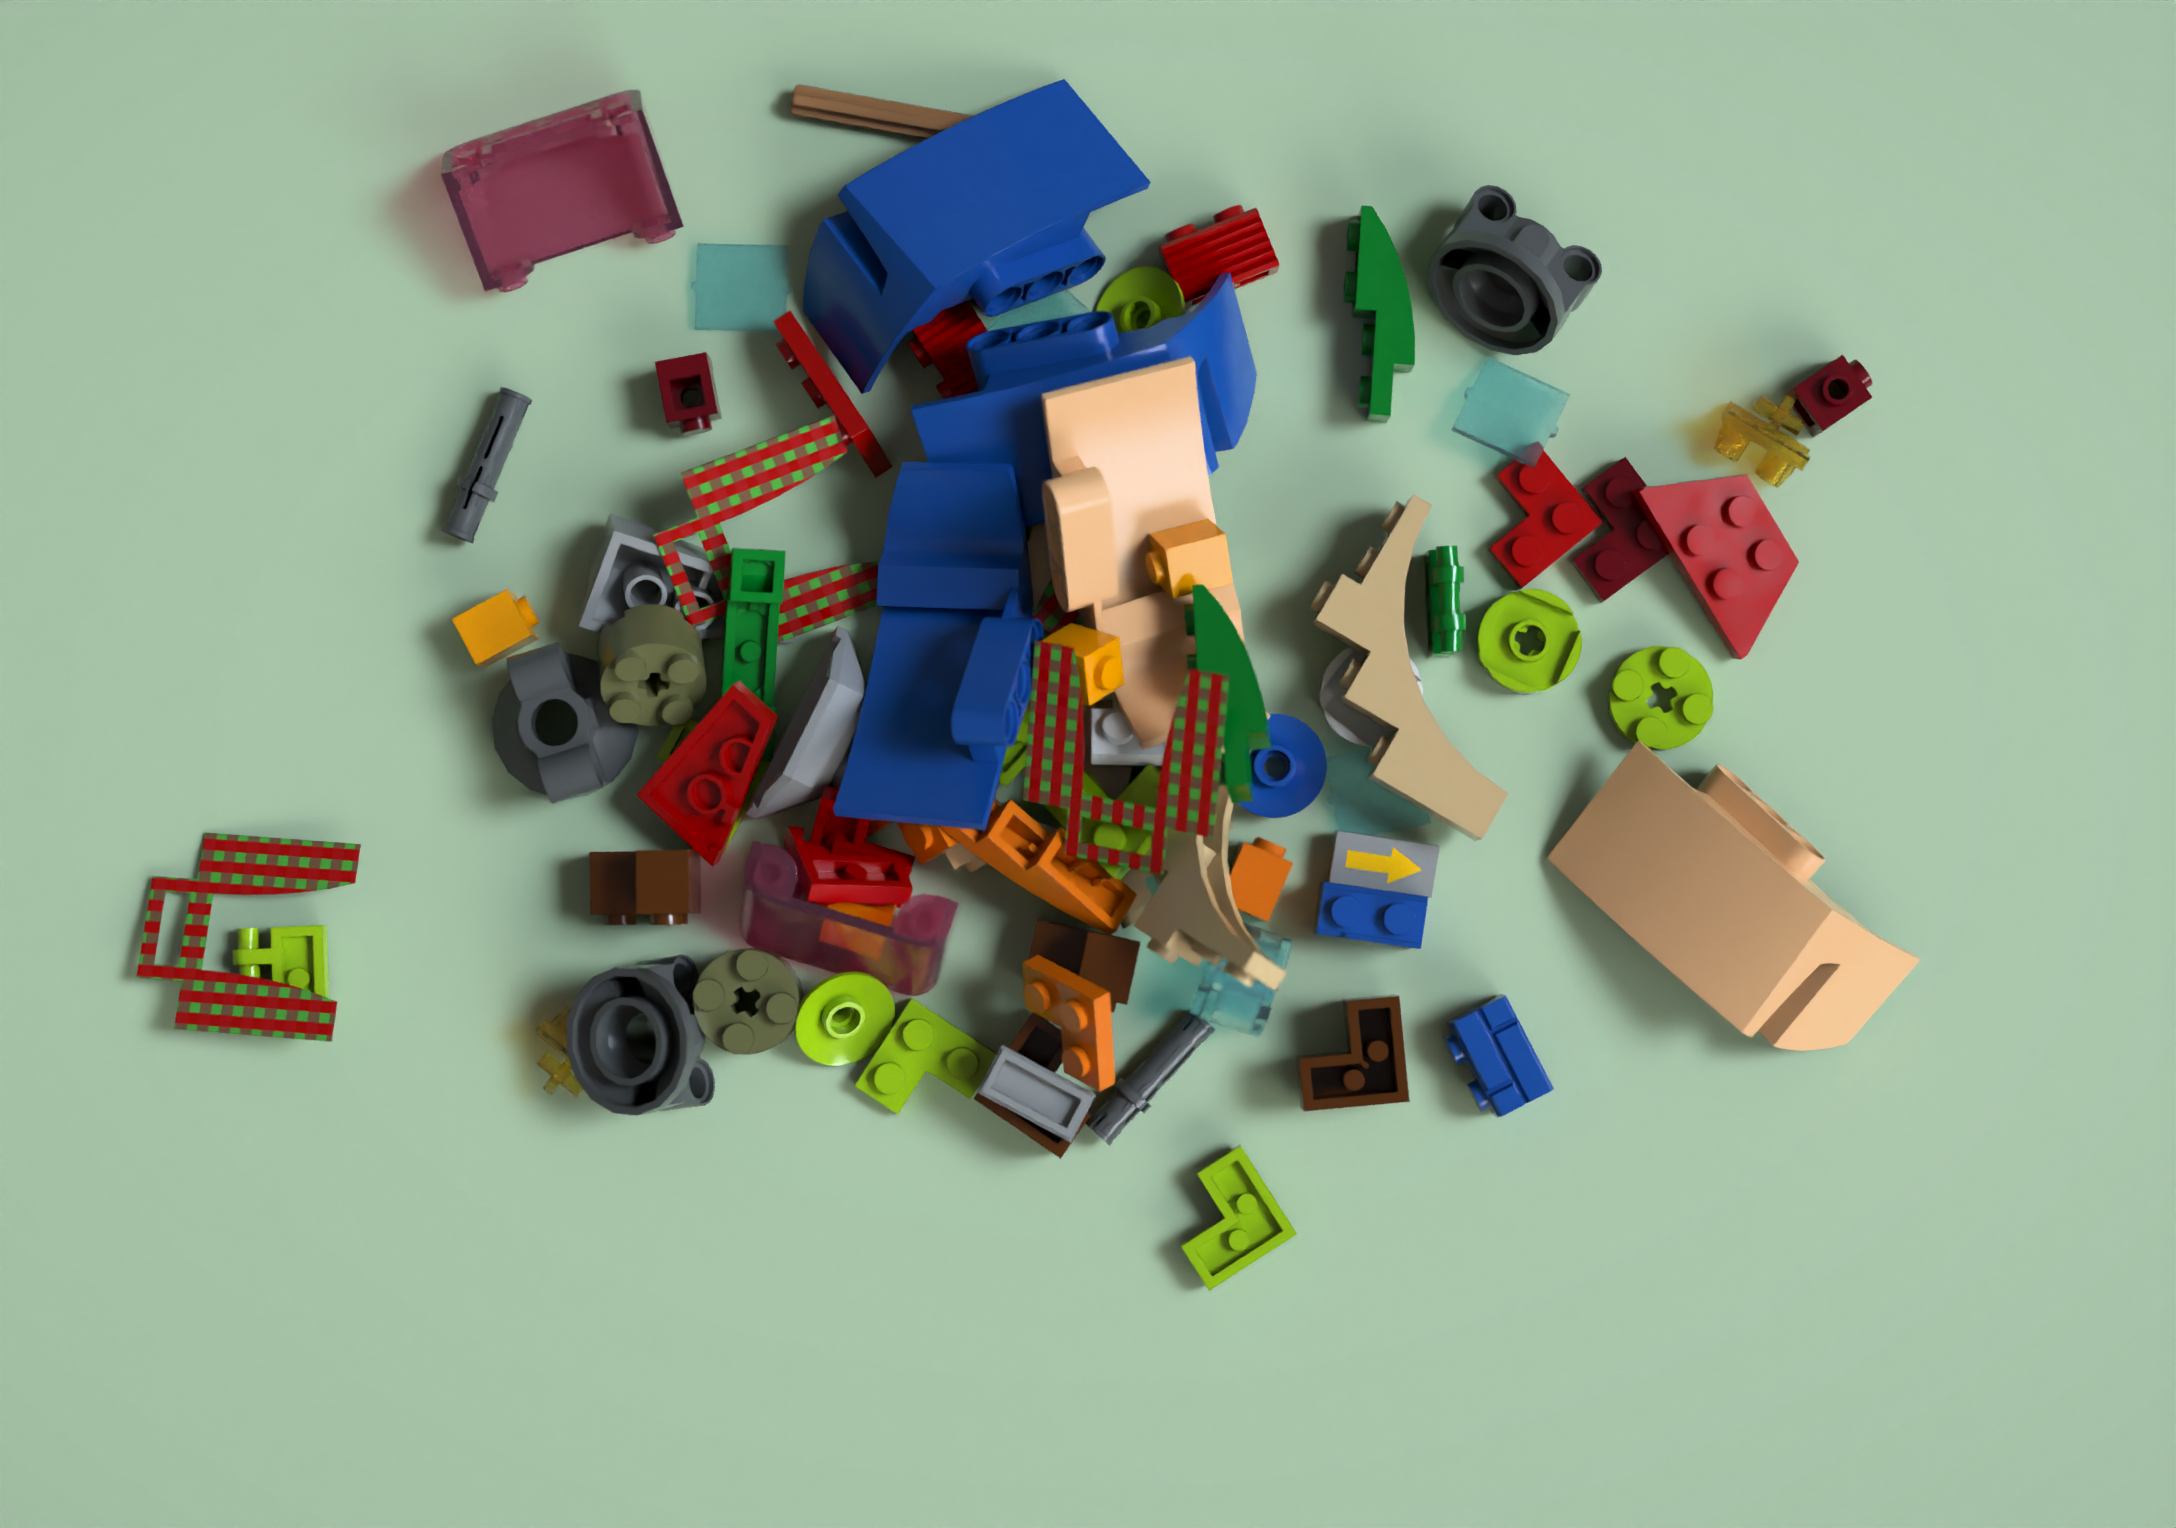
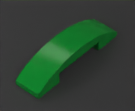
(752, 624)

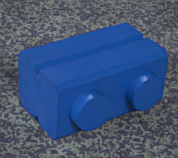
(1370, 915)
(1498, 1057)

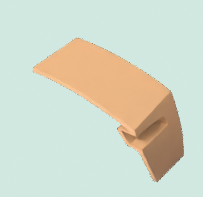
(1121, 468)
(1729, 903)

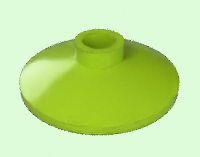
(1142, 295)
(855, 1030)

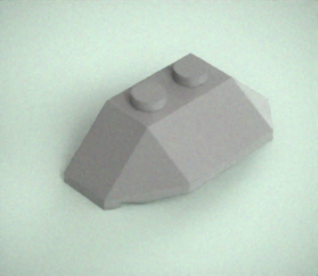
(818, 735)

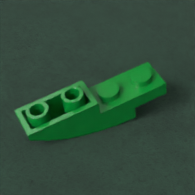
(1381, 294)
(1224, 653)

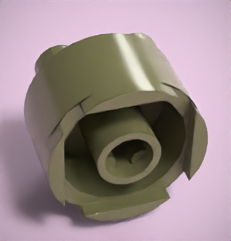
(651, 667)
(718, 994)

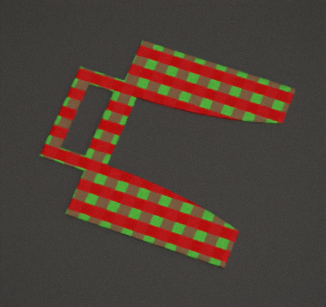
(745, 482)
(1188, 769)
(235, 1001)

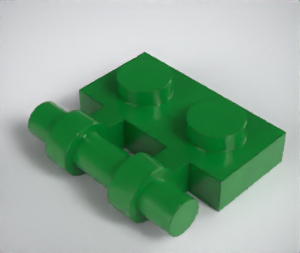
(1443, 601)

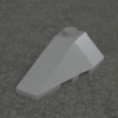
(632, 573)

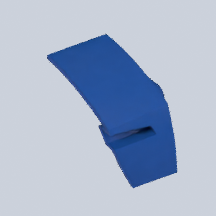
(962, 217)
(1039, 357)
(947, 650)

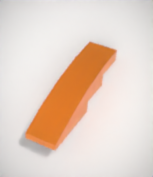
(1037, 862)

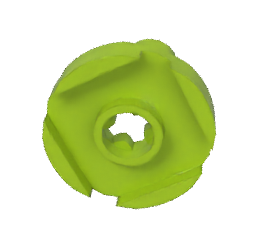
(1556, 630)
(1671, 669)

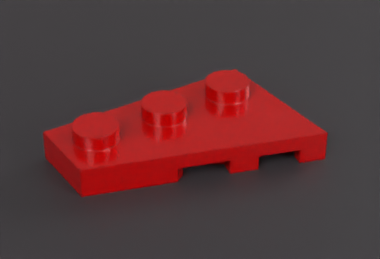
(826, 389)
(711, 772)

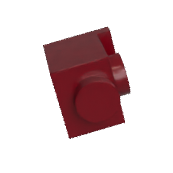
(685, 374)
(1815, 404)

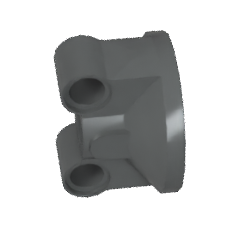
(1507, 276)
(595, 751)
(639, 1039)

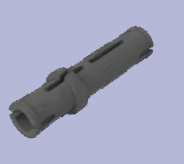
(486, 465)
(1149, 1077)

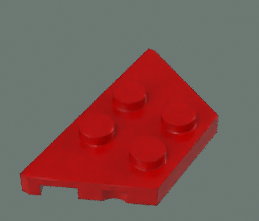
(1724, 551)

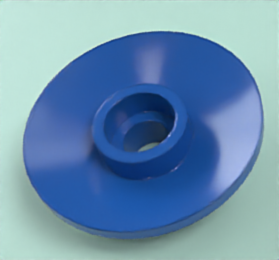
(1303, 769)

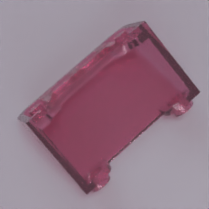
(560, 187)
(779, 922)

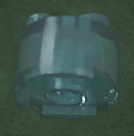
(1230, 1002)

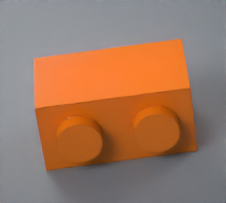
(1258, 877)

